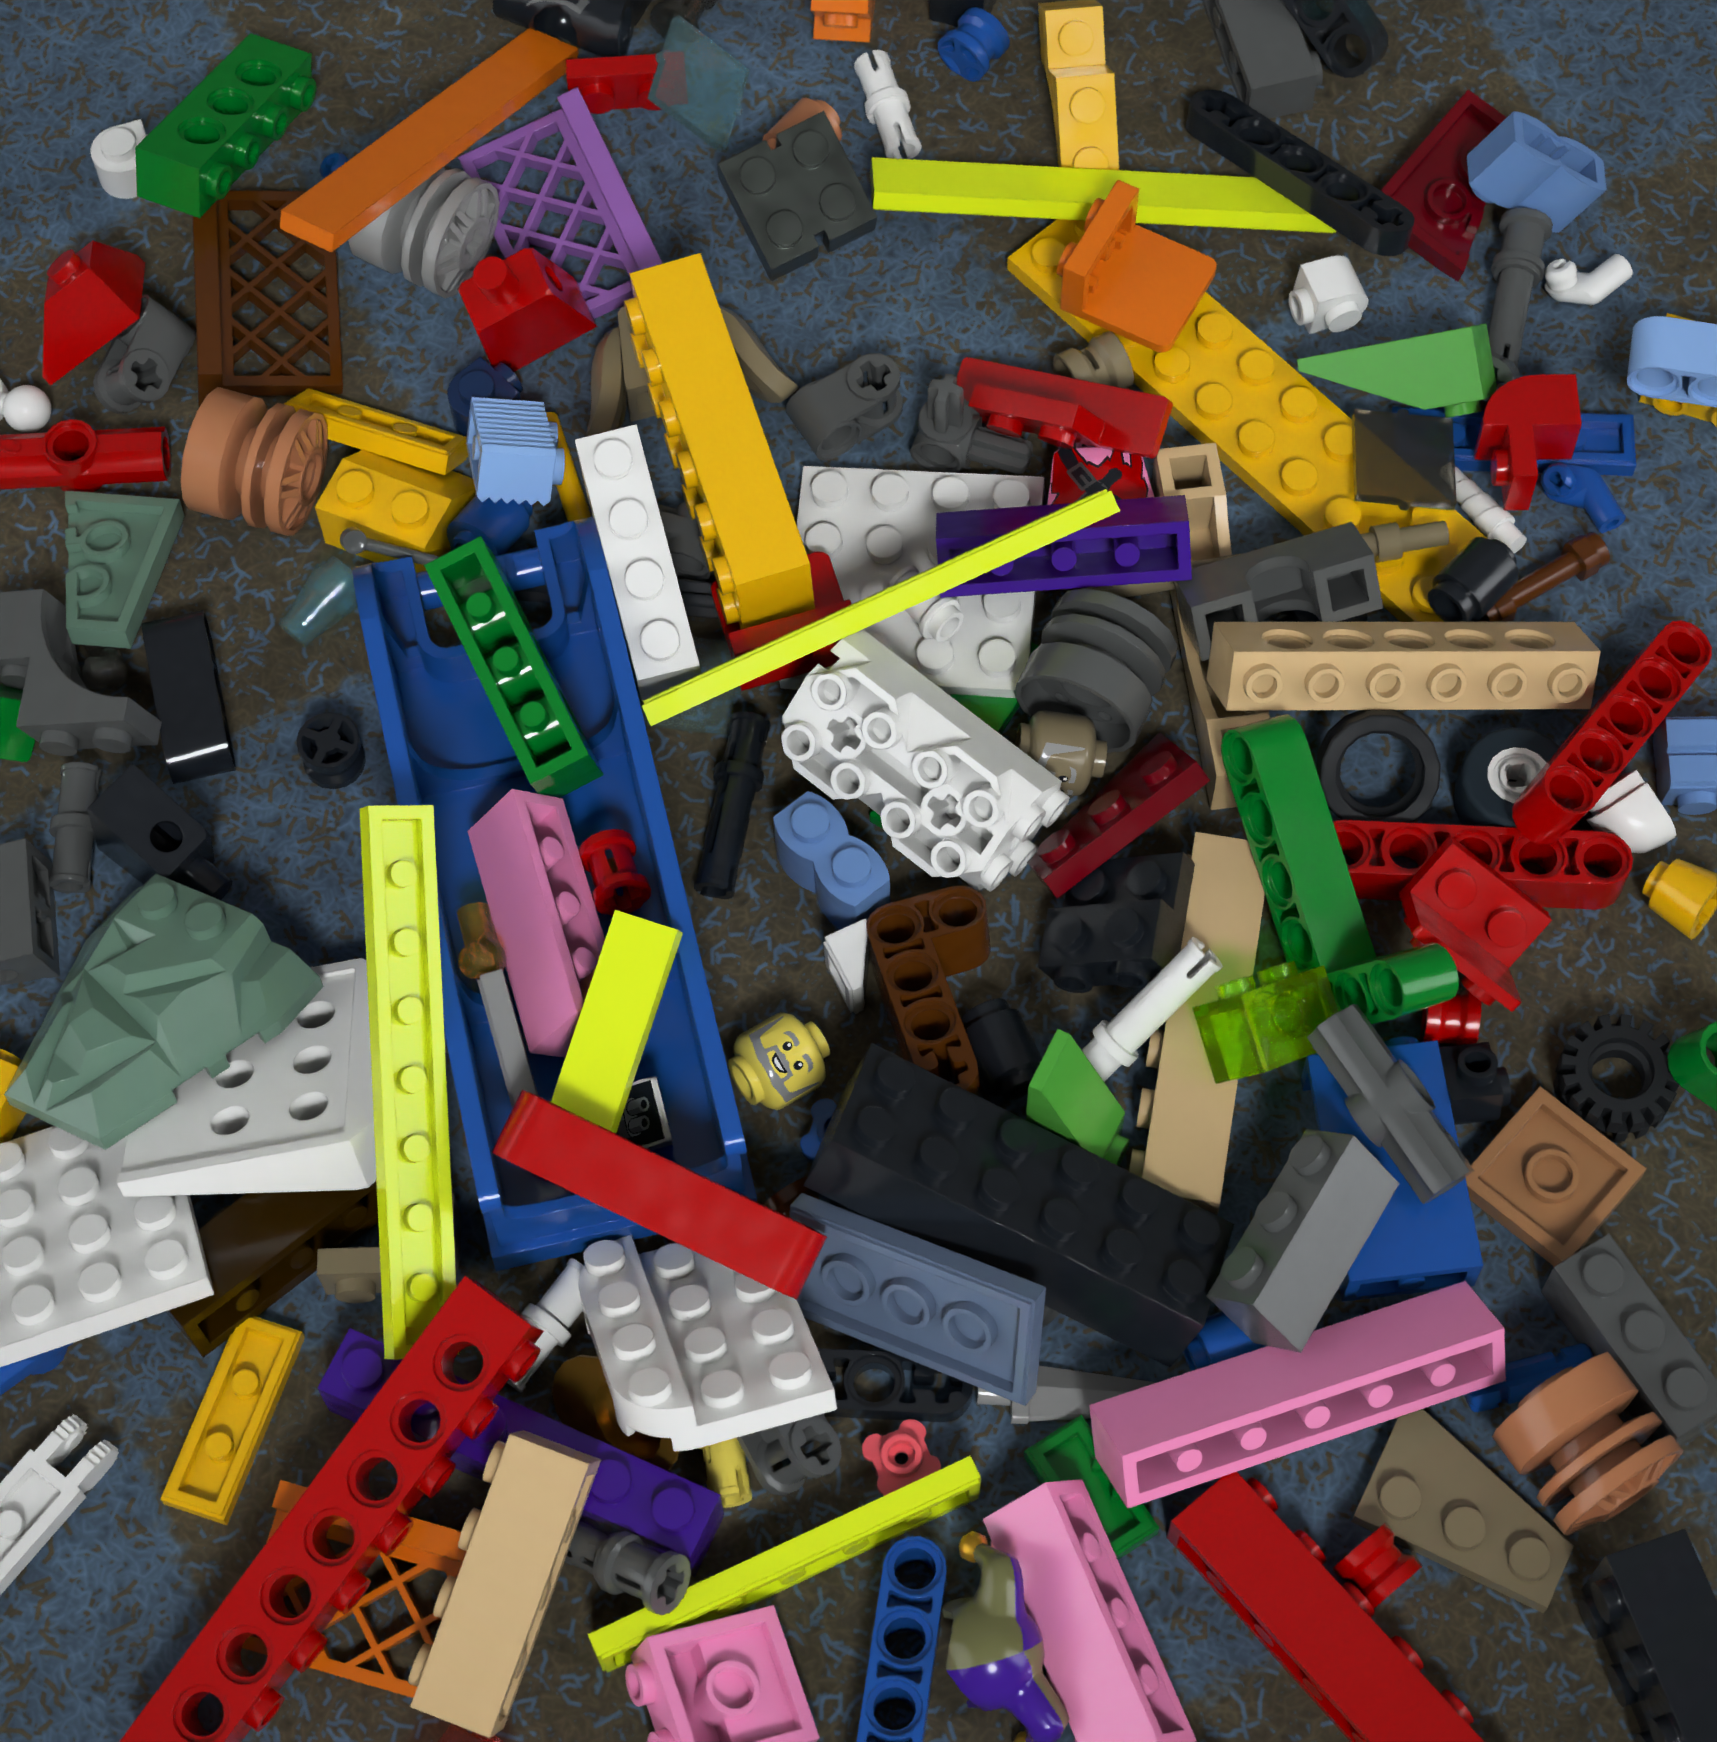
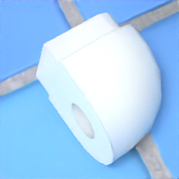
(1633, 814)

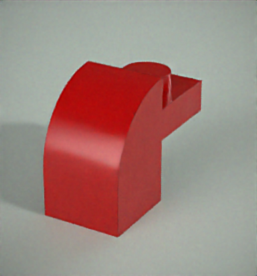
(1527, 423)

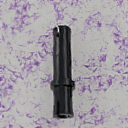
(737, 782)

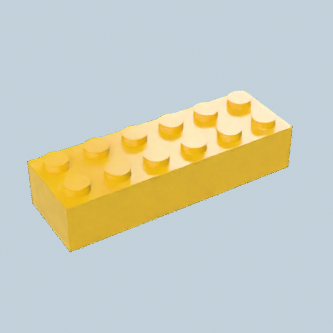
(718, 444)

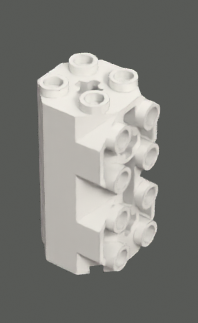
(932, 770)

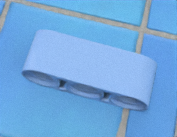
(1674, 360)

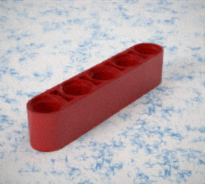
(1611, 733)
(1502, 848)
(659, 1194)

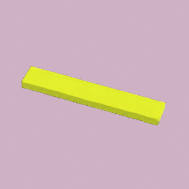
(795, 1560)

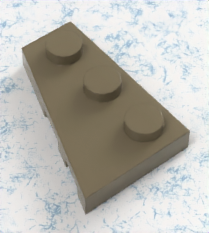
(1461, 1514)

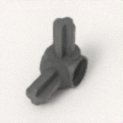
(953, 435)

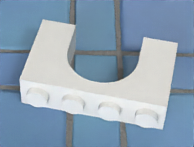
(638, 559)

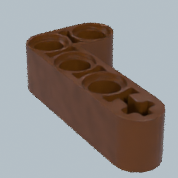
(912, 953)

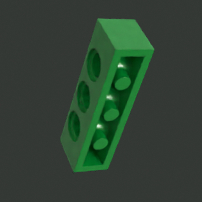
(224, 125)
(513, 669)

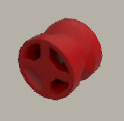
(1452, 1021)
(1378, 1566)

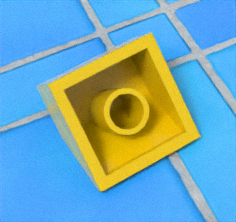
(392, 504)

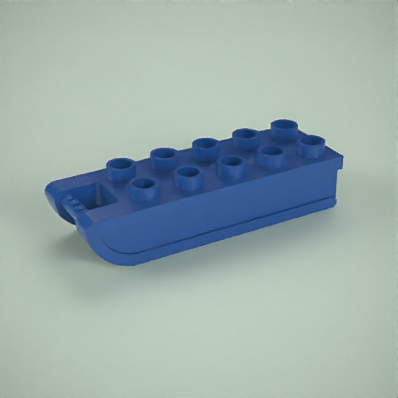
(456, 756)

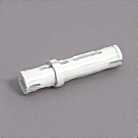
(1117, 1041)

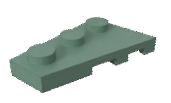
(115, 562)

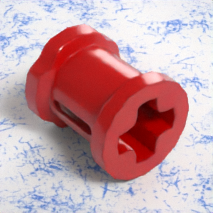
(614, 872)

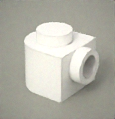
(116, 158)
(1327, 295)

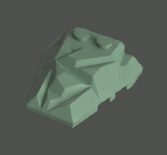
(152, 1004)

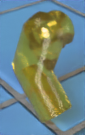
(482, 948)

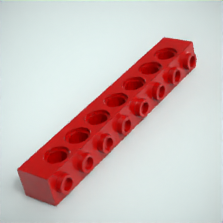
(342, 1491)

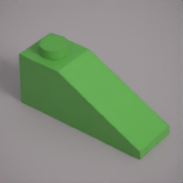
(1422, 371)
(1075, 1102)

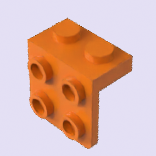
(1132, 276)

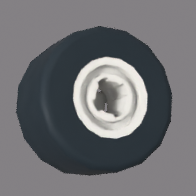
(1482, 784)

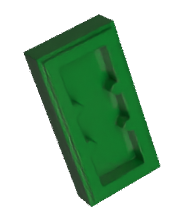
(1071, 1456)

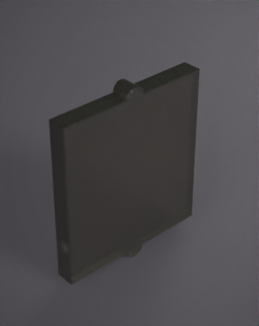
(1403, 459)

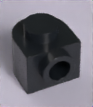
(1475, 1082)

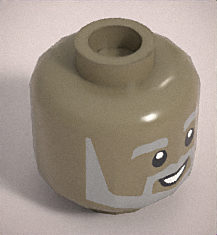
(1064, 747)

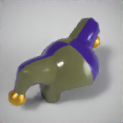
(999, 1648)

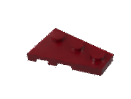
(1120, 812)

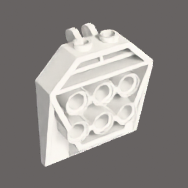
(279, 1116)

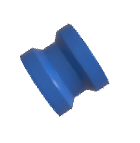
(973, 44)

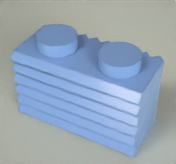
(513, 450)

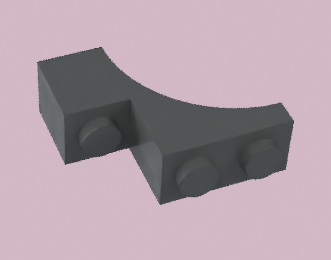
(55, 699)

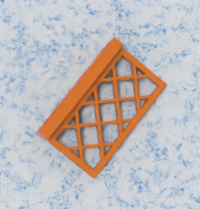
(425, 1545)

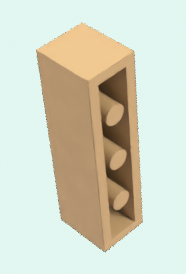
(503, 1583)

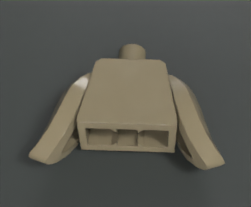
(618, 375)

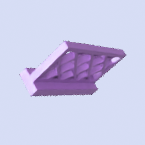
(601, 185)

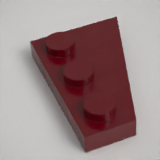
(1437, 185)

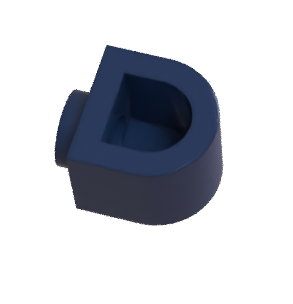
(480, 381)

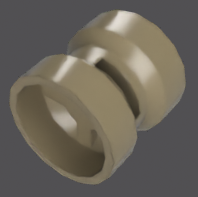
(1100, 362)

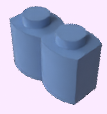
(1536, 169)
(824, 859)

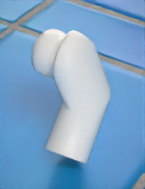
(1590, 288)

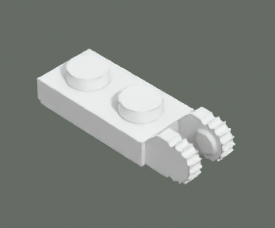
(40, 1499)

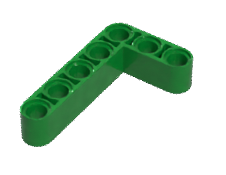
(1310, 880)

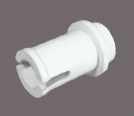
(937, 616)

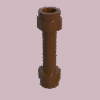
(1579, 557)

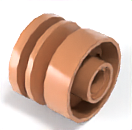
(254, 461)
(1578, 1431)

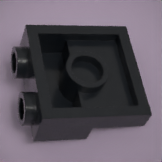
(1118, 923)

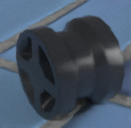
(323, 737)

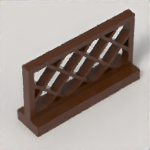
(215, 305)

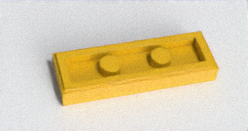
(385, 432)
(233, 1419)

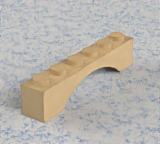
(1198, 476)

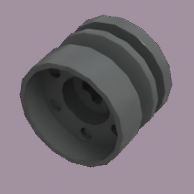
(1099, 662)

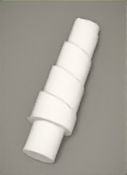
(1487, 513)

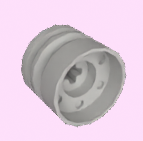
(433, 232)

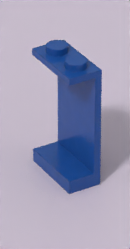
(1413, 1243)

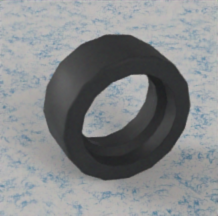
(1389, 722)

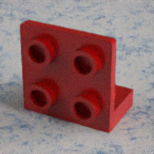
(1475, 917)

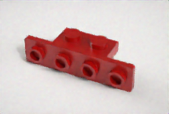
(1064, 408)

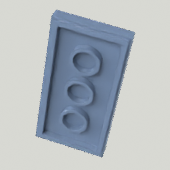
(923, 1301)

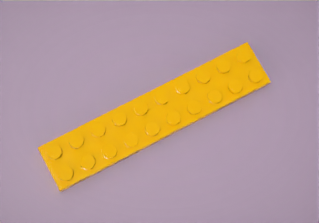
(1265, 424)

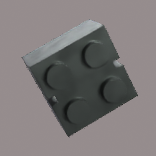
(796, 195)

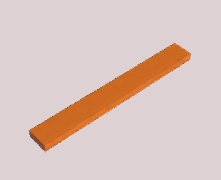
(426, 141)

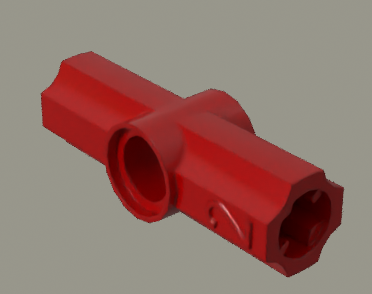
(106, 458)

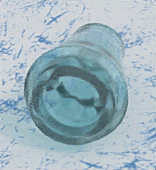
(321, 602)

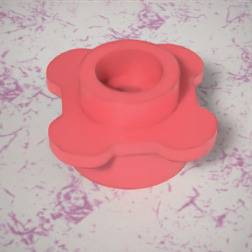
(908, 1440)

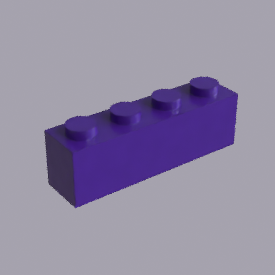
(1133, 546)

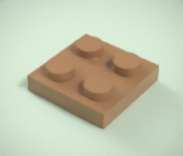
(1551, 1178)

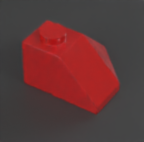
(88, 304)

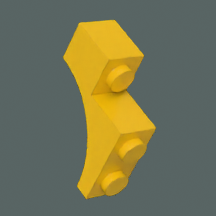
(1079, 84)

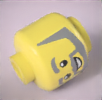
(779, 1061)

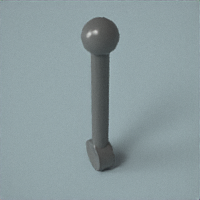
(355, 541)

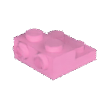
(722, 1683)

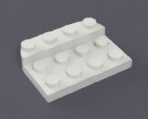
(697, 1346)

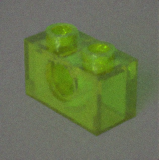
(1264, 1023)

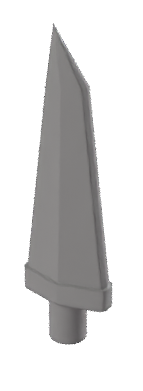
(1062, 1395)

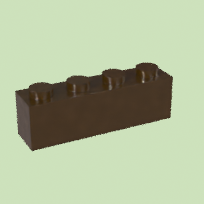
(265, 1250)

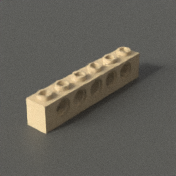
(1402, 666)

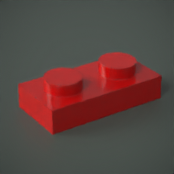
(613, 81)

